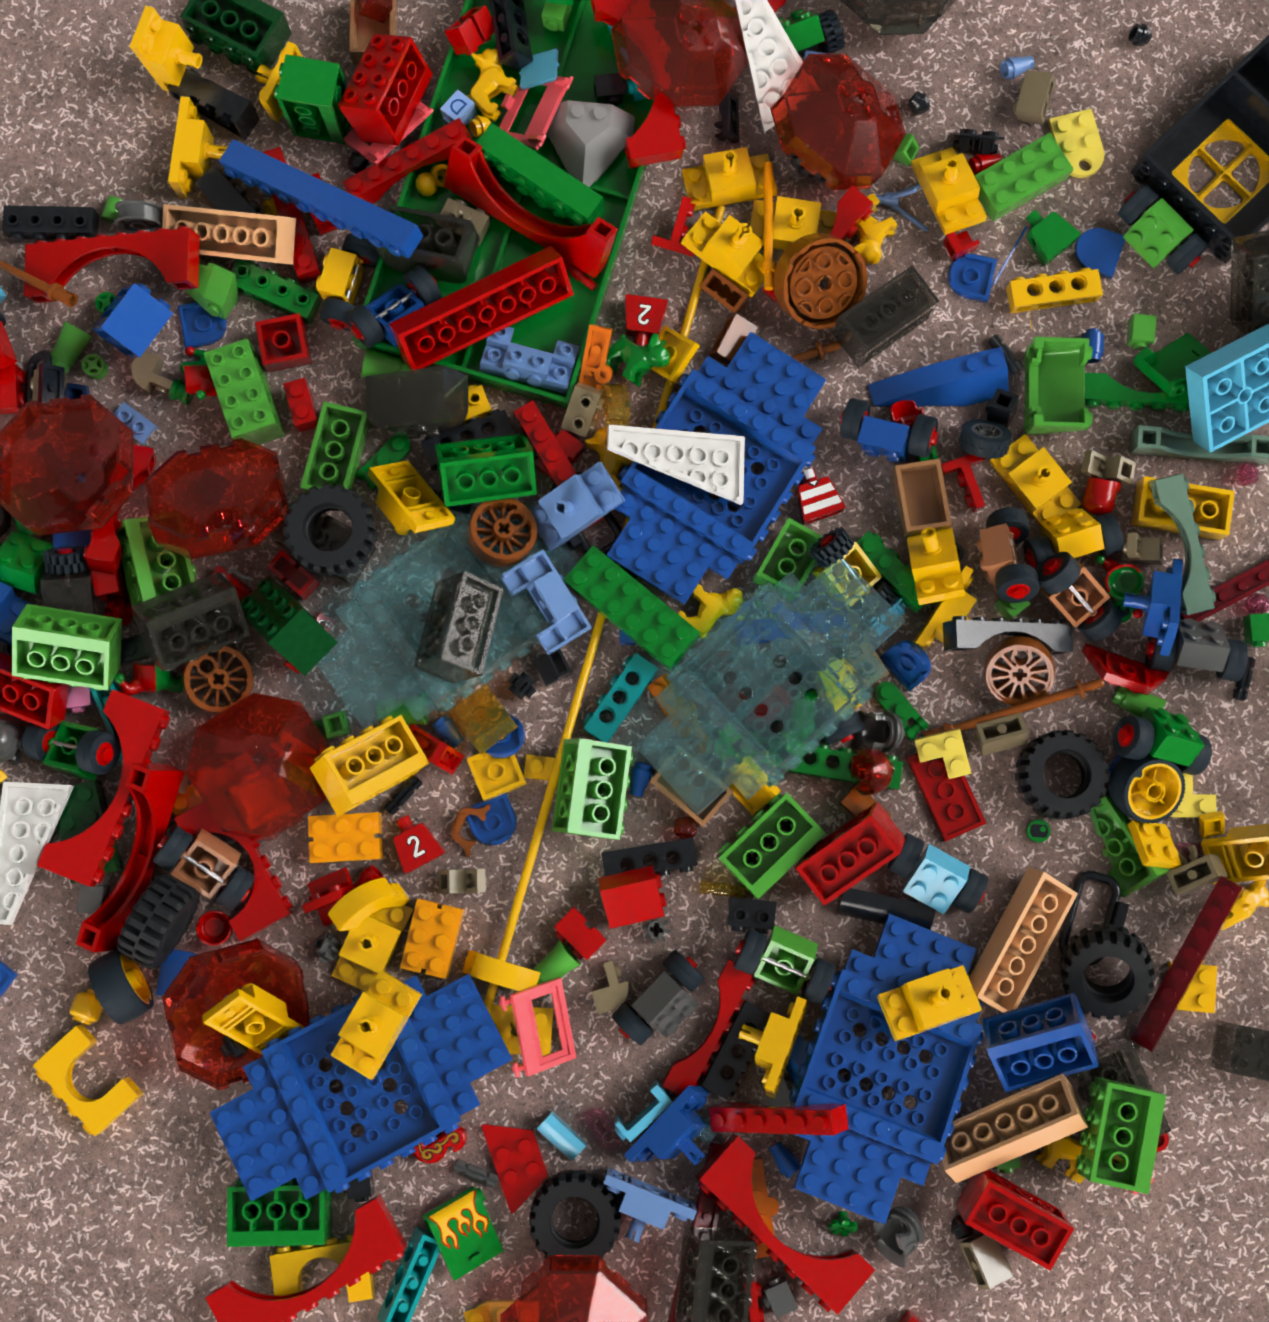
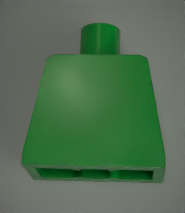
(1050, 235)

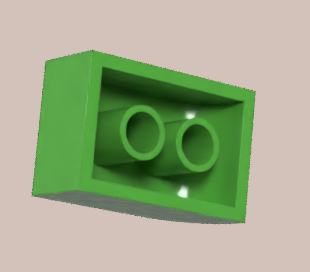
(788, 555)

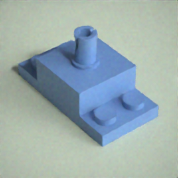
(576, 505)
(646, 1203)

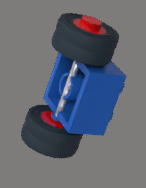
(372, 321)
(887, 437)

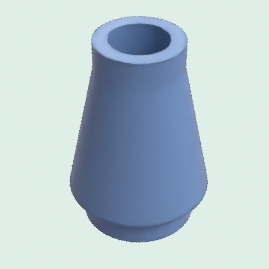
(1015, 66)

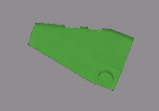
(216, 290)
(1121, 850)

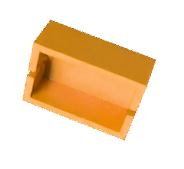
(345, 837)
(432, 938)

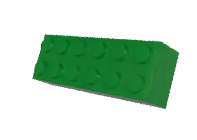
(540, 178)
(631, 608)

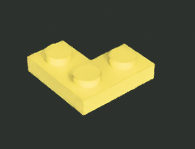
(945, 745)
(1194, 804)

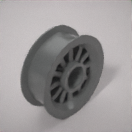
(138, 215)

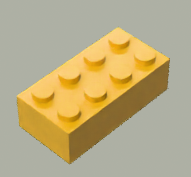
(1211, 506)

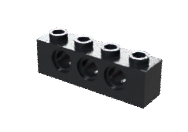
(511, 33)
(475, 427)
(684, 848)
(713, 1079)

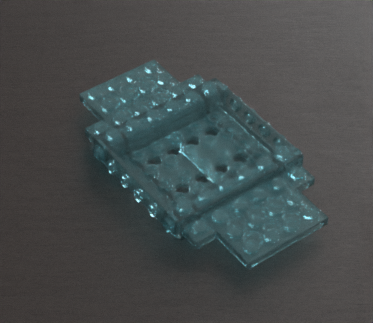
(821, 632)
(377, 652)

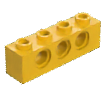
(1085, 278)

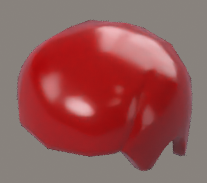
(905, 412)
(213, 928)

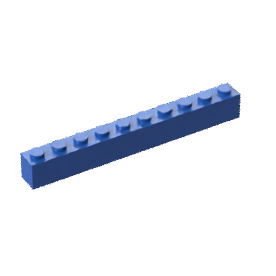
(321, 199)

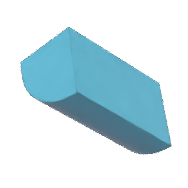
(561, 1136)

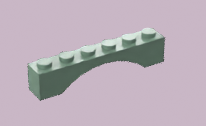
(1169, 443)
(1172, 496)

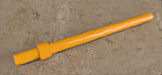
(768, 265)

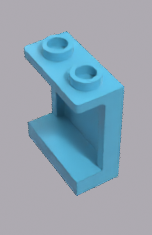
(647, 1116)

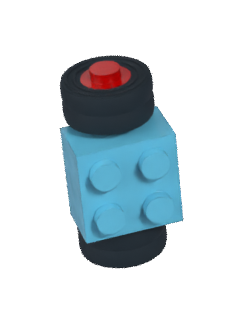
(938, 877)

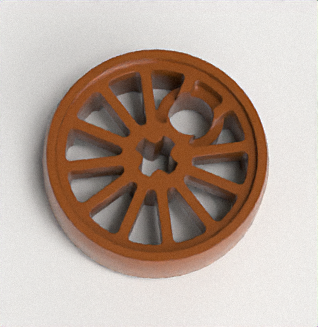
(513, 532)
(1028, 671)
(216, 708)

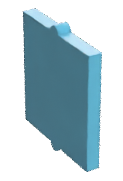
(541, 70)

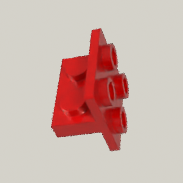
(327, 892)

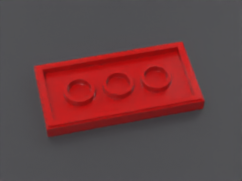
(947, 799)

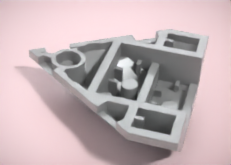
(589, 137)

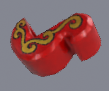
(436, 1150)

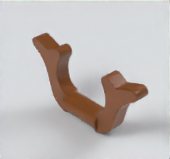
(458, 823)

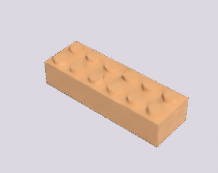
(236, 233)
(1021, 940)
(1012, 1128)

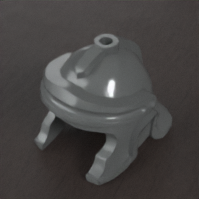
(880, 731)
(11, 738)
(899, 1235)

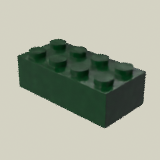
(81, 811)

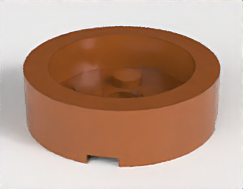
(804, 267)

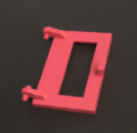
(543, 116)
(376, 151)
(527, 1029)

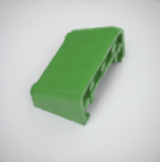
(1056, 385)

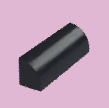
(875, 908)

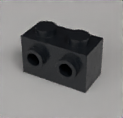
(751, 914)

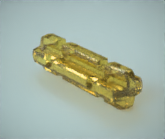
(722, 889)

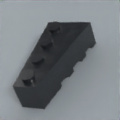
(217, 103)

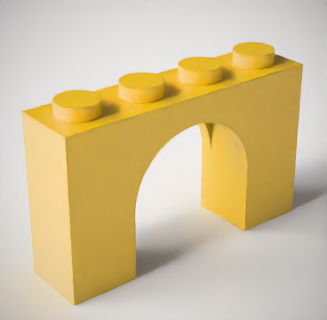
(57, 1070)
(289, 1263)

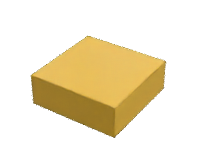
(1212, 824)

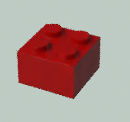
(283, 342)

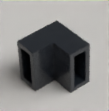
(553, 667)

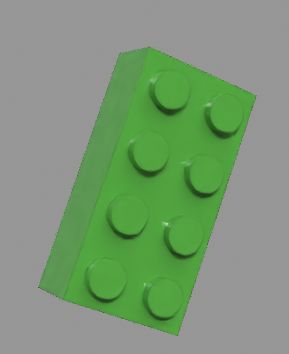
(1022, 176)
(336, 447)

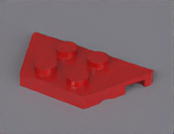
(1123, 670)
(516, 1161)

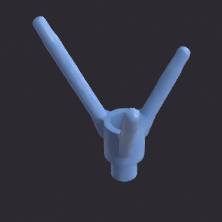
(892, 200)

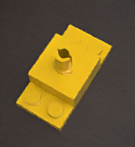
(163, 48)
(191, 149)
(726, 179)
(950, 189)
(792, 220)
(729, 250)
(1036, 480)
(408, 499)
(935, 565)
(944, 612)
(1242, 852)
(371, 946)
(929, 1002)
(251, 1017)
(375, 1024)
(776, 1043)

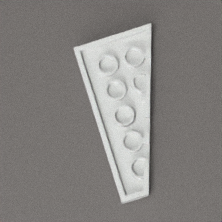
(768, 52)
(696, 458)
(26, 825)

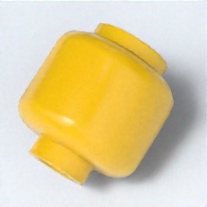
(86, 1008)

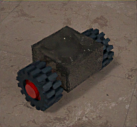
(66, 582)

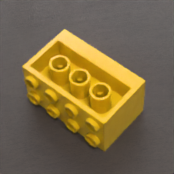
(368, 764)

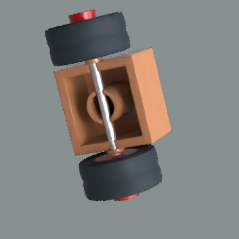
(1000, 558)
(1078, 596)
(205, 865)

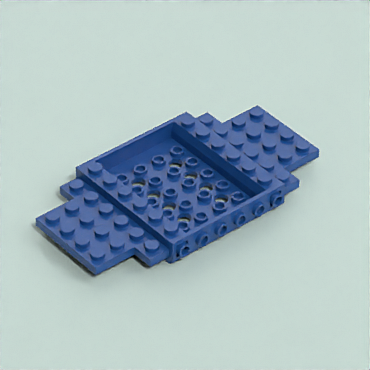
(680, 530)
(295, 1123)
(884, 1138)

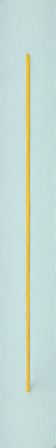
(581, 684)

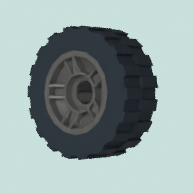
(985, 438)

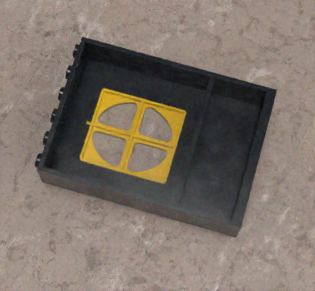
(1230, 111)

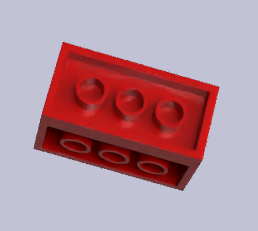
(385, 89)
(851, 853)
(1014, 1217)

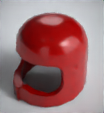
(1100, 495)

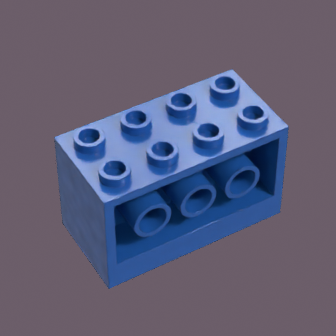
(132, 320)
(1040, 1042)

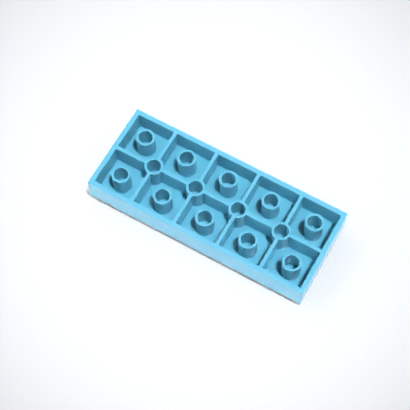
(1230, 391)

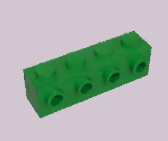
(275, 291)
(893, 571)

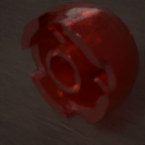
(872, 771)

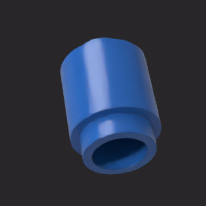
(1096, 340)

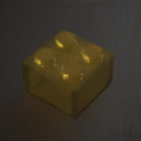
(483, 719)

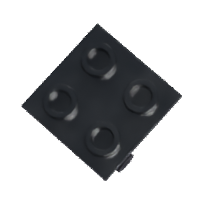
(987, 137)

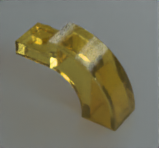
(616, 405)

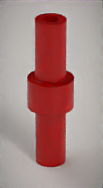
(580, 275)

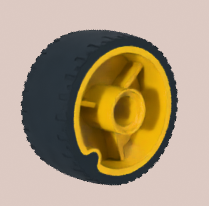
(1146, 788)
(120, 987)

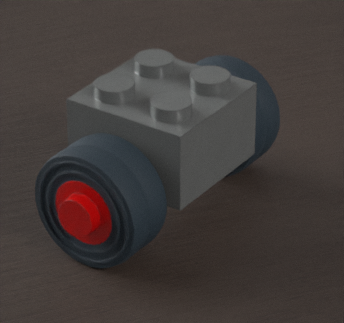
(1201, 647)
(663, 1003)

